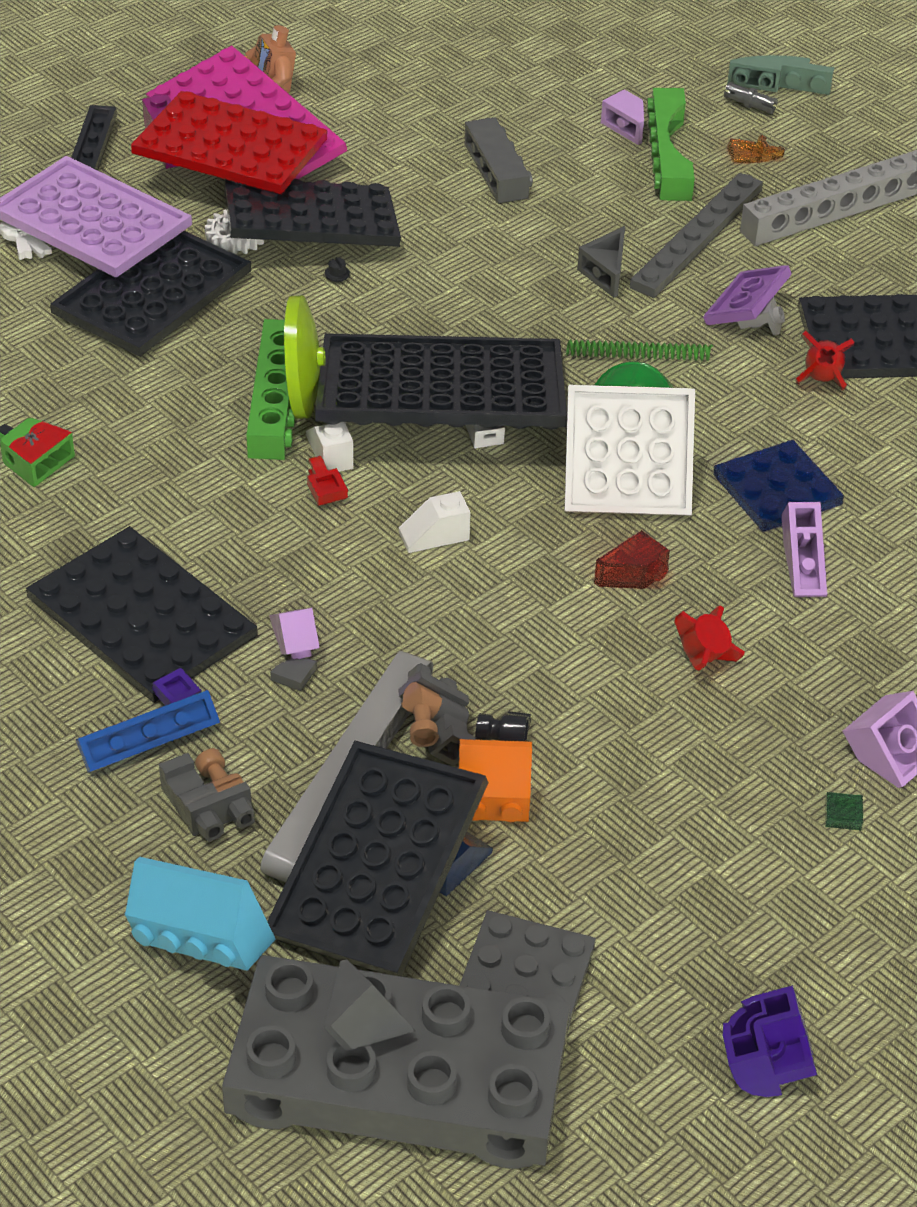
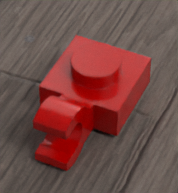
(325, 484)

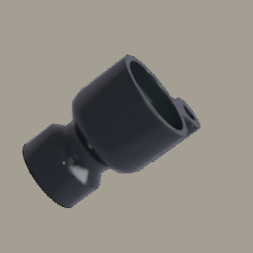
(509, 727)

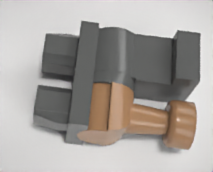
(437, 713)
(210, 804)

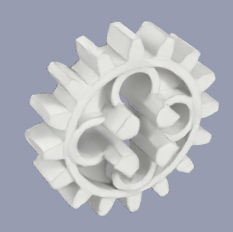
(218, 234)

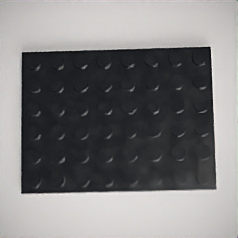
(442, 381)

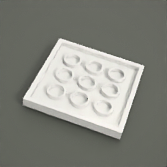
(629, 450)

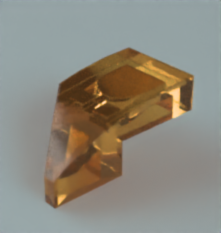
(752, 152)

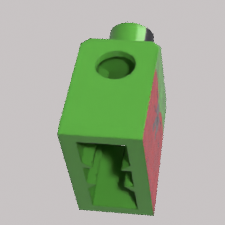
(35, 449)

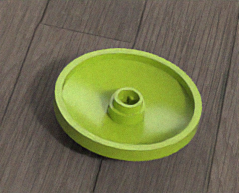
(302, 357)

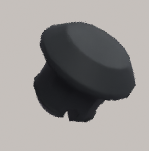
(337, 270)

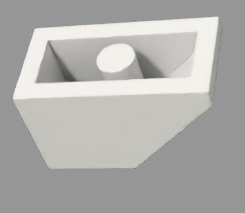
(333, 445)
(437, 523)

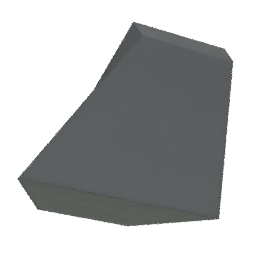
(602, 260)
(360, 1013)

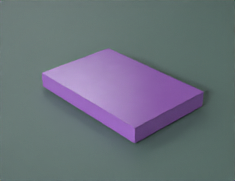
(747, 295)

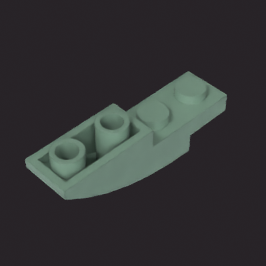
(778, 71)

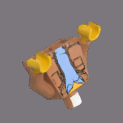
(274, 56)

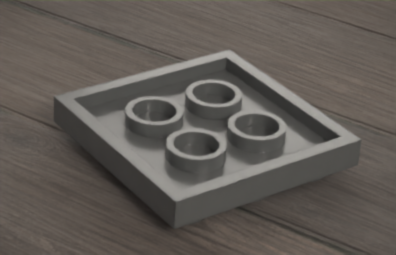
(529, 959)

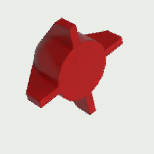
(824, 360)
(706, 638)

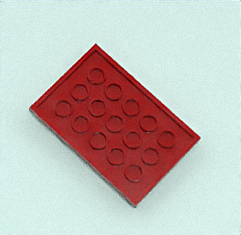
(230, 141)

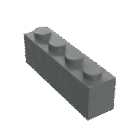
(497, 160)

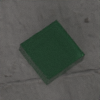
(844, 811)

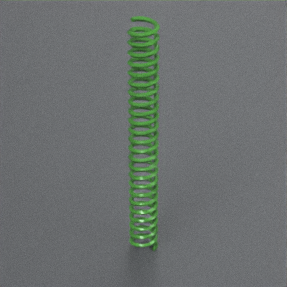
(619, 347)

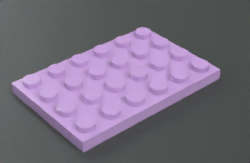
(92, 216)

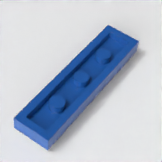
(147, 731)

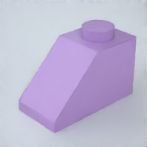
(624, 115)
(295, 632)

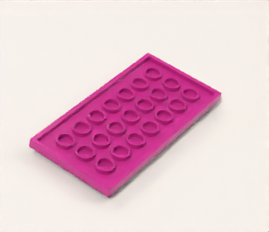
(238, 81)

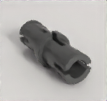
(750, 98)

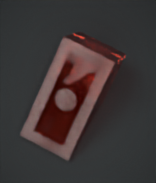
(633, 563)

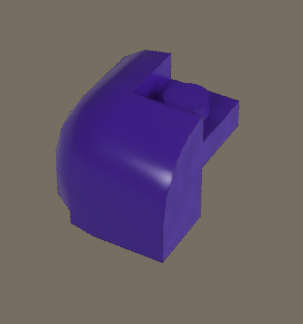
(768, 1043)

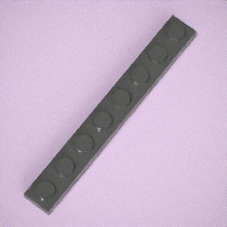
(695, 235)

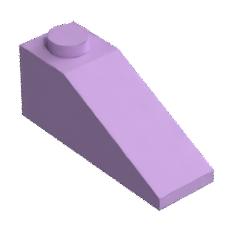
(804, 548)

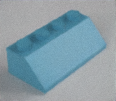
(196, 914)

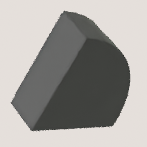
(294, 672)

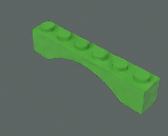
(670, 168)

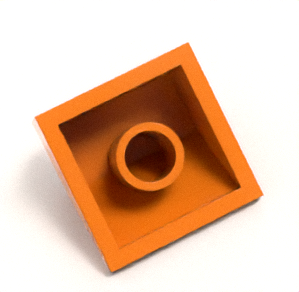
(508, 773)

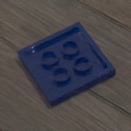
(772, 478)

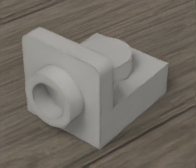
(770, 314)

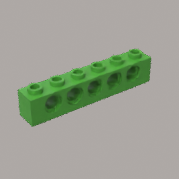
(270, 405)

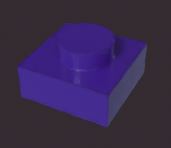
(175, 687)

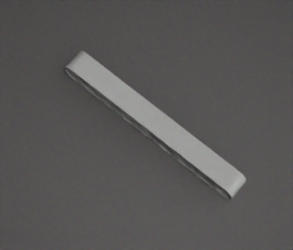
(373, 724)

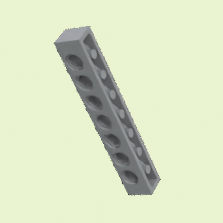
(830, 199)

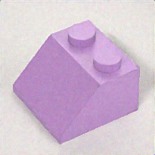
(887, 737)

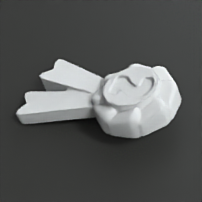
(25, 242)

